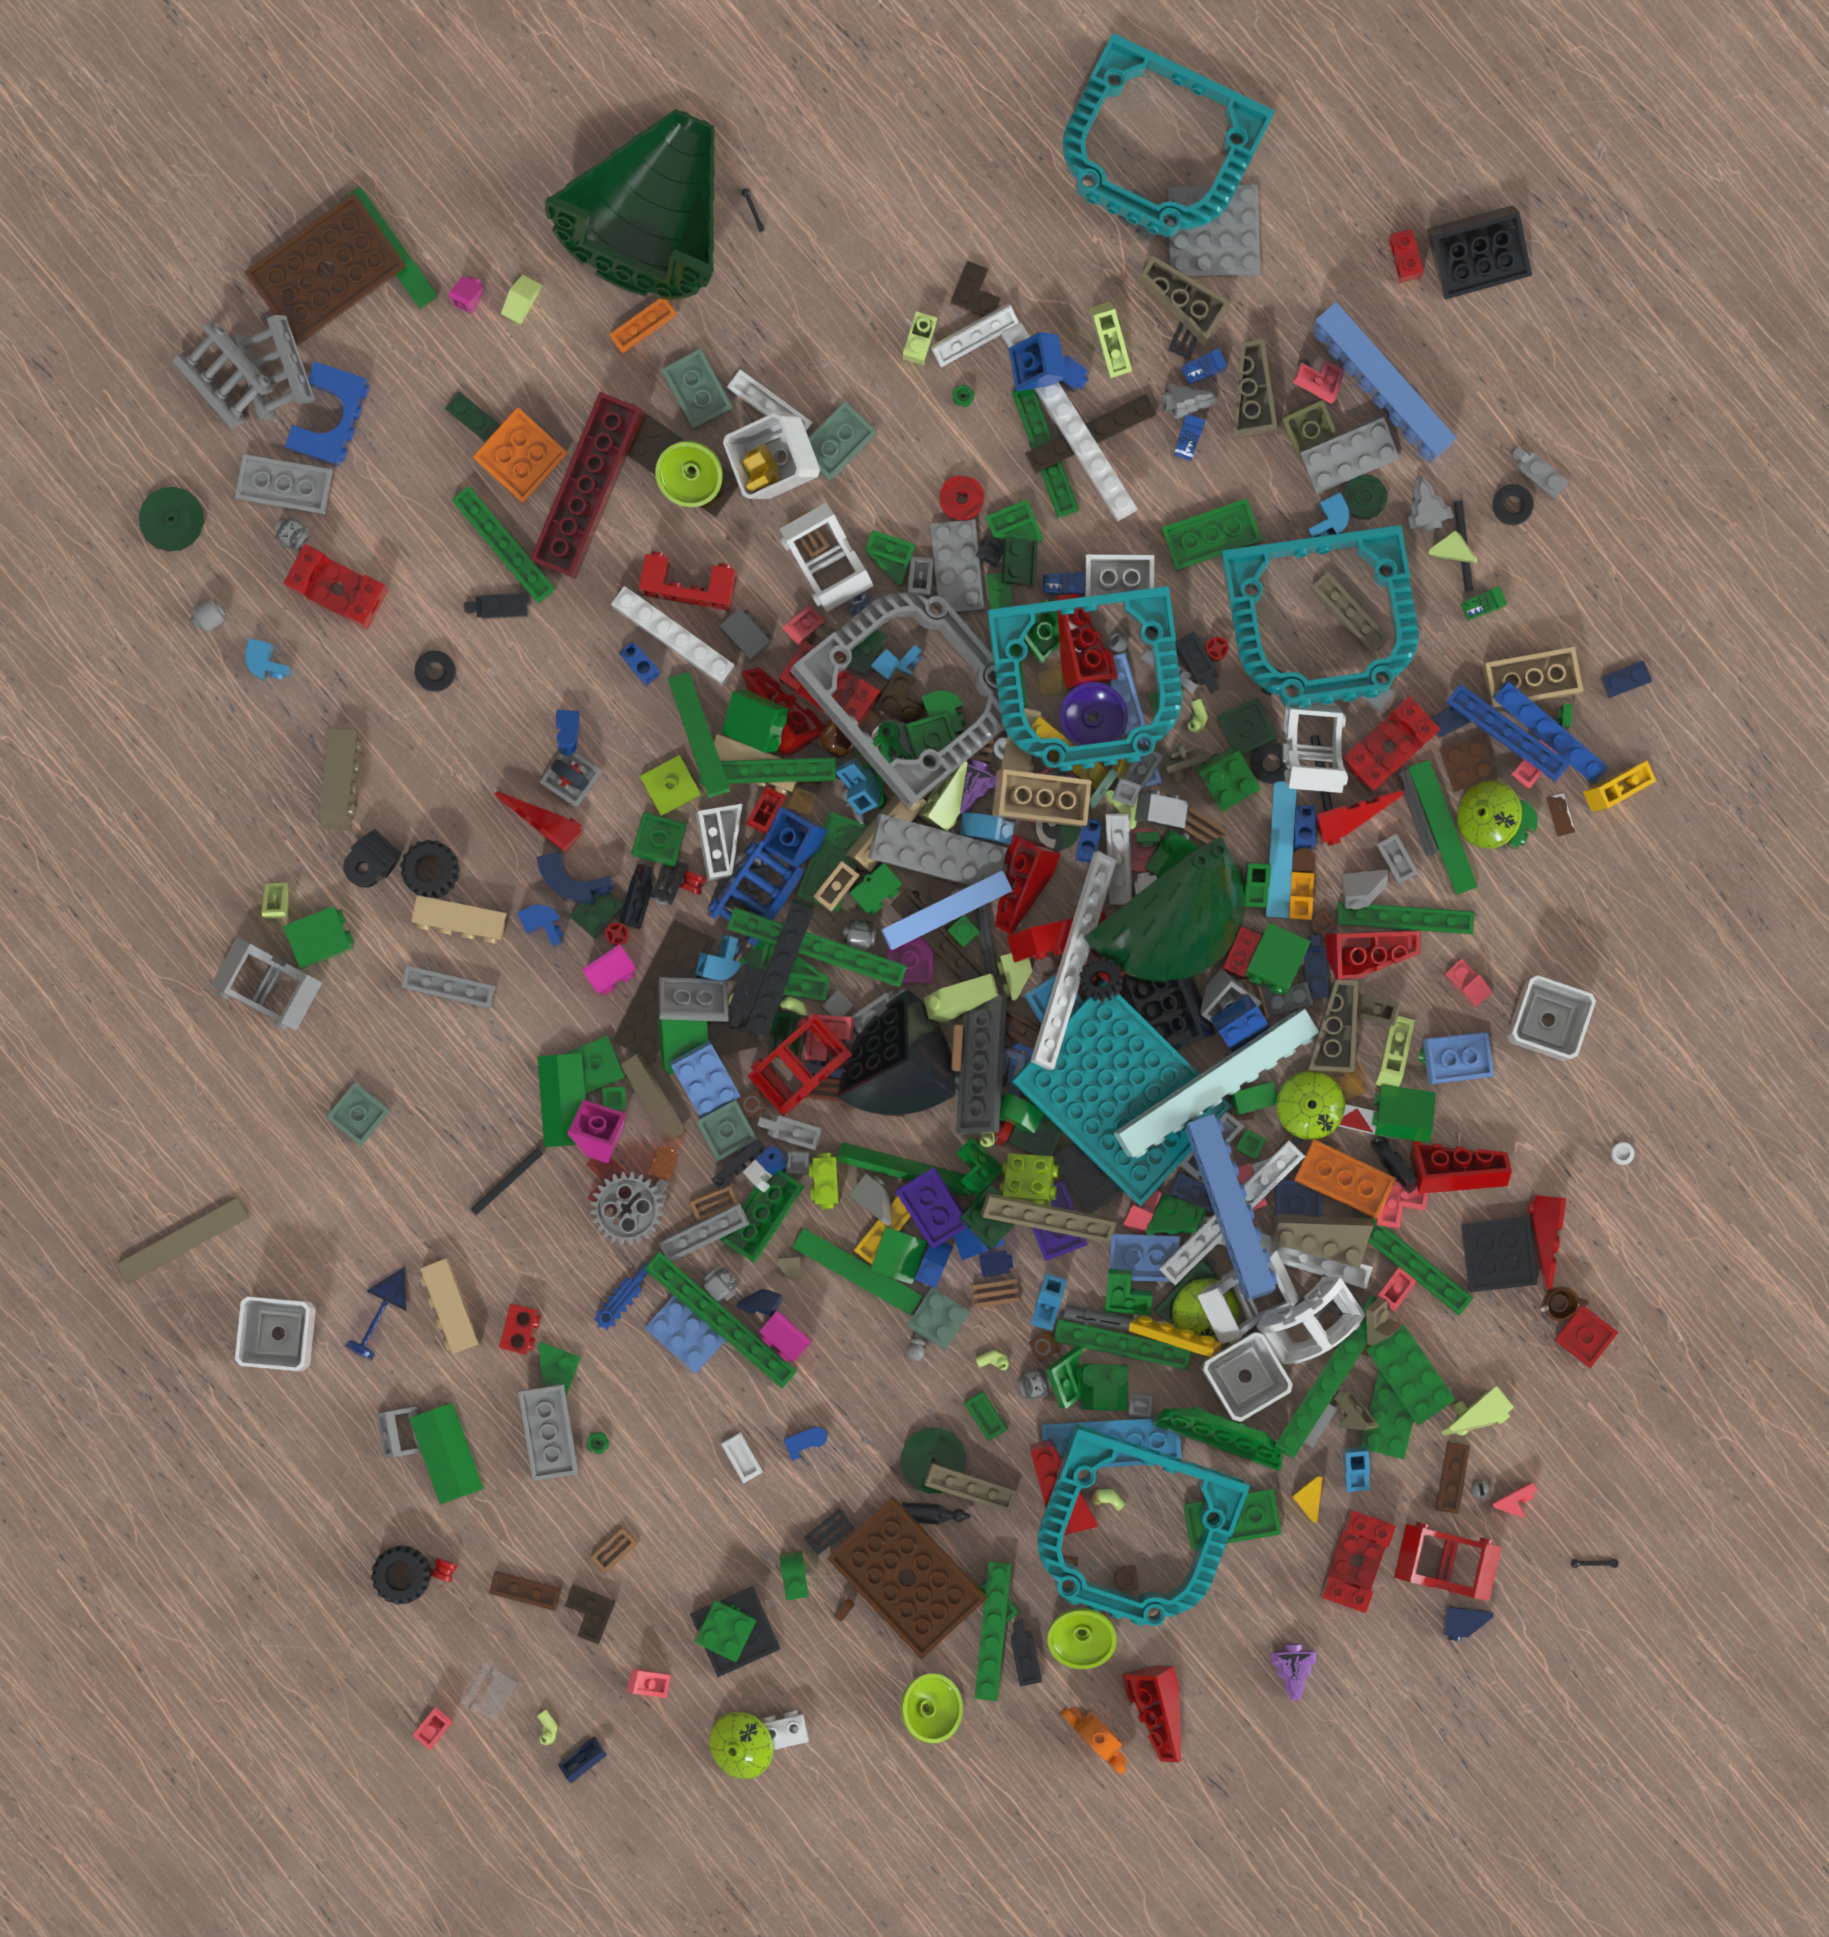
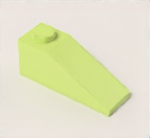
(1110, 339)
(945, 801)
(959, 998)
(1395, 1053)
(1487, 1410)

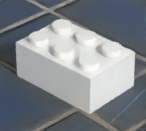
(1118, 573)

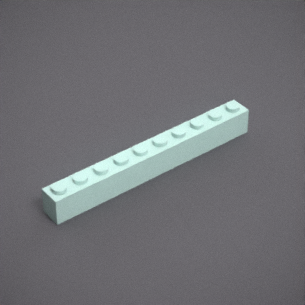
(1215, 1083)

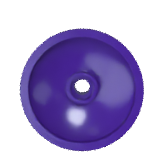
(1095, 699)

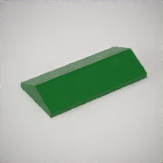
(560, 1095)
(765, 1214)
(446, 1453)

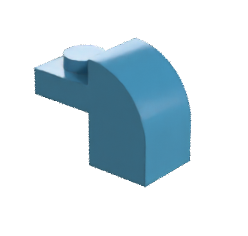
(1335, 514)
(258, 660)
(887, 662)
(862, 785)
(986, 827)
(722, 965)
(1048, 1301)
(1356, 1468)

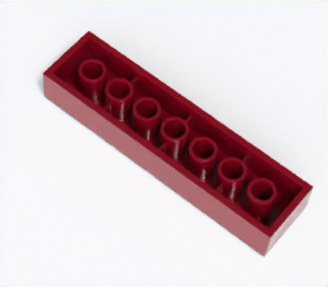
(587, 485)

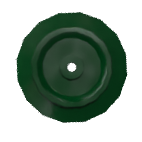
(161, 508)
(927, 1445)

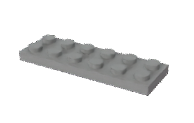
(934, 851)

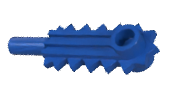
(623, 1297)

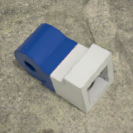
(765, 1167)

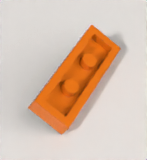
(642, 325)

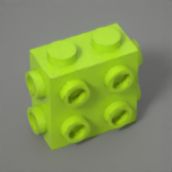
(1029, 1178)
(825, 1181)

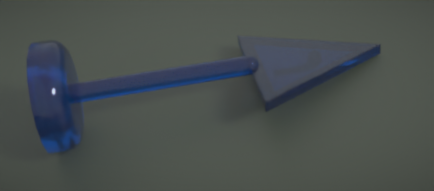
(391, 1291)

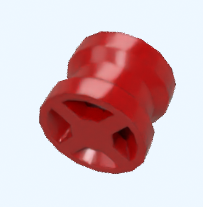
(1216, 644)
(693, 883)
(614, 931)
(443, 1569)

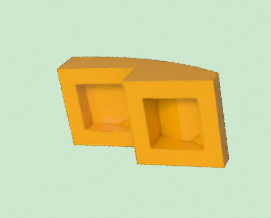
(1301, 895)

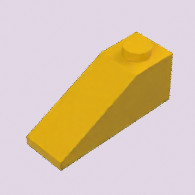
(1619, 787)

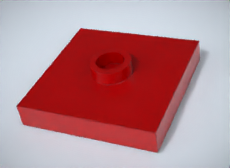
(1586, 1336)

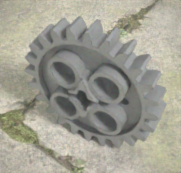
(643, 1222)

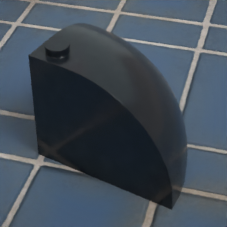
(899, 1062)

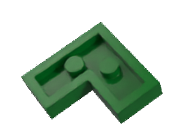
(983, 1166)
(1122, 1298)

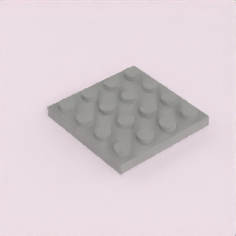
(1225, 245)

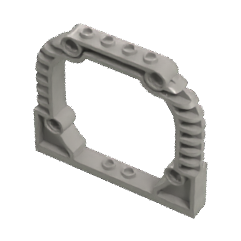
(819, 673)

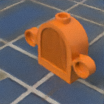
(1097, 1736)

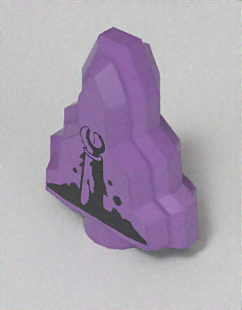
(976, 784)
(1294, 1667)

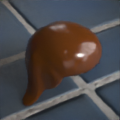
(835, 740)
(1561, 1303)

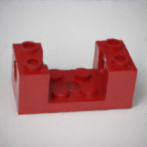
(314, 576)
(655, 577)
(852, 695)
(1409, 731)
(1351, 1584)

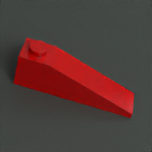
(1081, 649)
(801, 724)
(1342, 821)
(553, 826)
(1028, 873)
(1366, 952)
(1546, 1219)
(1157, 1700)

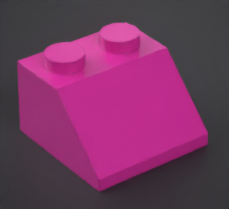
(610, 970)
(597, 1130)
(785, 1337)

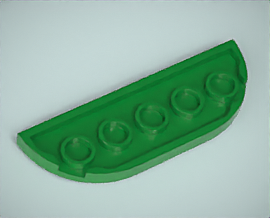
(1221, 1434)

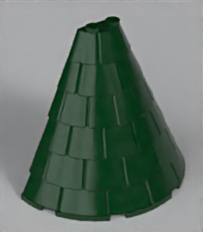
(646, 210)
(1179, 920)

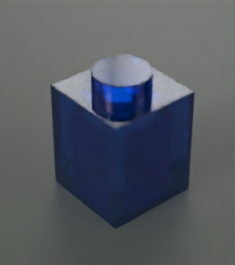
(995, 1263)

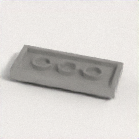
(1349, 454)
(283, 484)
(957, 564)
(548, 1432)

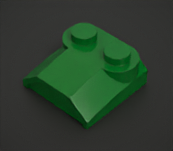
(1043, 635)
(1169, 852)
(1104, 1387)

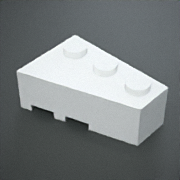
(718, 839)

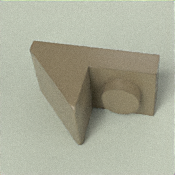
(1378, 1010)
(1378, 1324)
(1358, 1415)

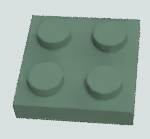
(358, 1114)
(726, 1130)
(938, 1319)

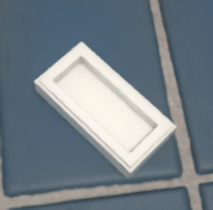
(741, 1457)

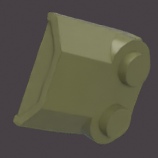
(1308, 425)

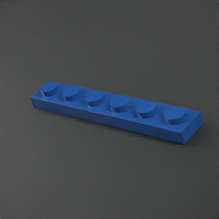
(1549, 731)
(1507, 733)

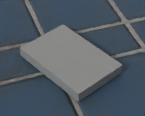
(693, 999)

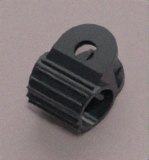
(379, 856)

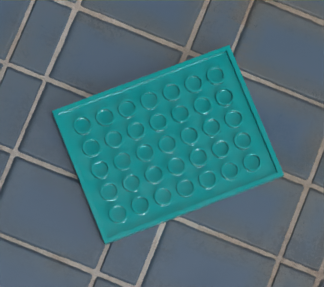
(1104, 1078)

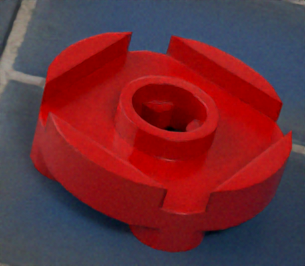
(961, 485)

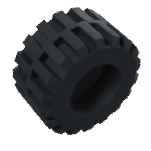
(413, 858)
(381, 1580)

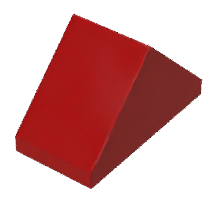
(766, 810)

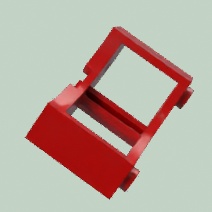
(771, 1084)
(1410, 1554)

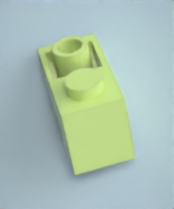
(920, 338)
(1015, 975)

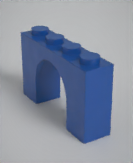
(331, 446)

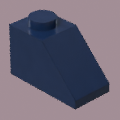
(1463, 1622)

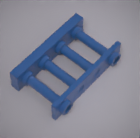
(777, 893)

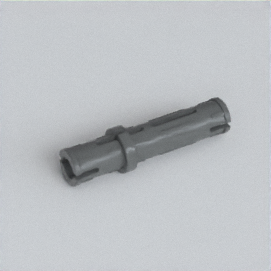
(1087, 1316)

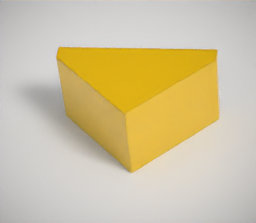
(1309, 1498)

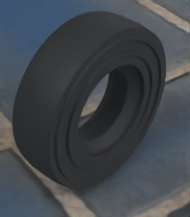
(1513, 518)
(439, 684)
(1257, 767)

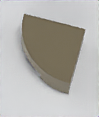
(791, 1267)

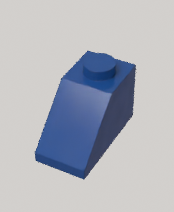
(933, 1264)

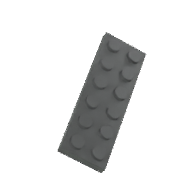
(981, 1068)

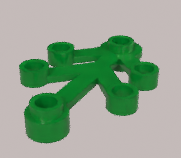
(887, 742)

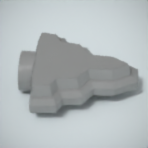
(1186, 400)
(1427, 509)

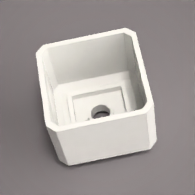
(778, 433)
(1571, 1016)
(255, 1333)
(1267, 1379)

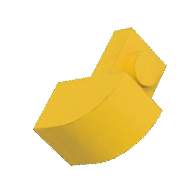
(761, 468)

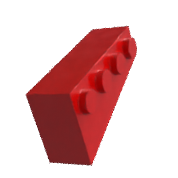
(1042, 940)
(1458, 1169)
(1046, 1463)

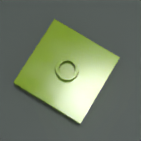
(670, 785)

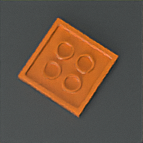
(519, 455)

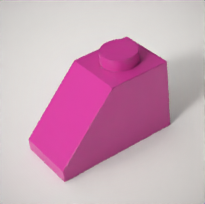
(466, 294)

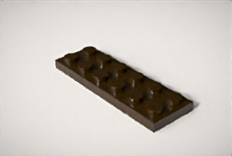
(650, 443)
(675, 959)

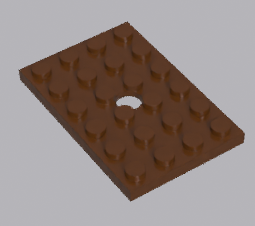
(341, 236)
(916, 1612)

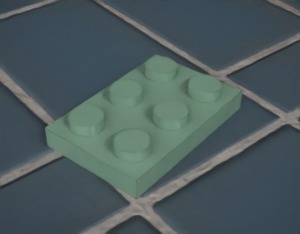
(697, 389)
(840, 440)

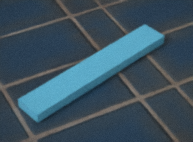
(1281, 850)

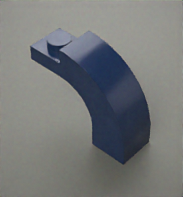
(556, 877)

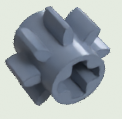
(859, 602)

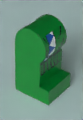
(1484, 604)

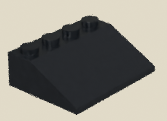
(1479, 251)
(1169, 1008)

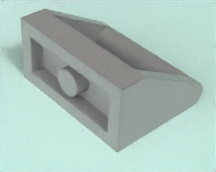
(389, 1433)

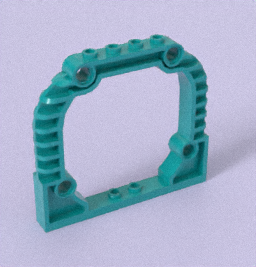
(1122, 62)
(1382, 550)
(1149, 609)
(1090, 1451)

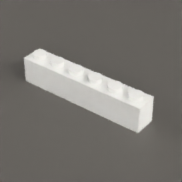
(673, 636)

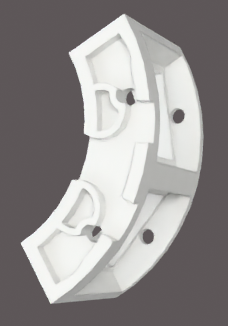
(842, 590)
(1314, 777)
(1218, 1310)
(1276, 1320)

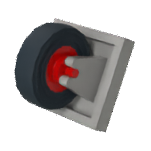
(571, 778)

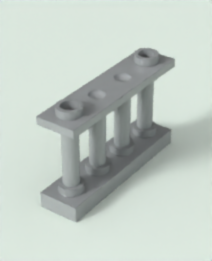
(292, 363)
(203, 380)

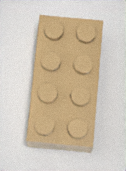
(1537, 675)
(1041, 798)

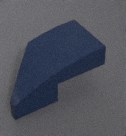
(762, 1301)

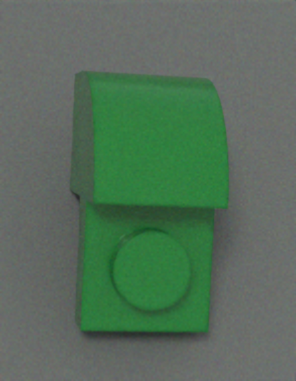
(945, 701)
(1528, 822)
(1257, 883)
(1020, 1113)
(794, 1575)

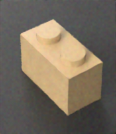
(836, 886)

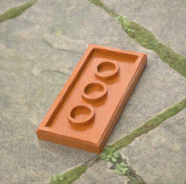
(1345, 1179)

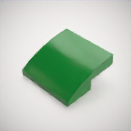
(898, 1255)

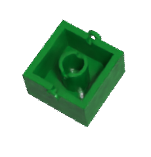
(1227, 778)
(871, 893)
(725, 1630)

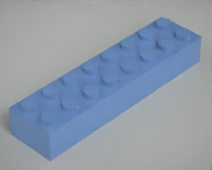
(1383, 383)
(1230, 1207)

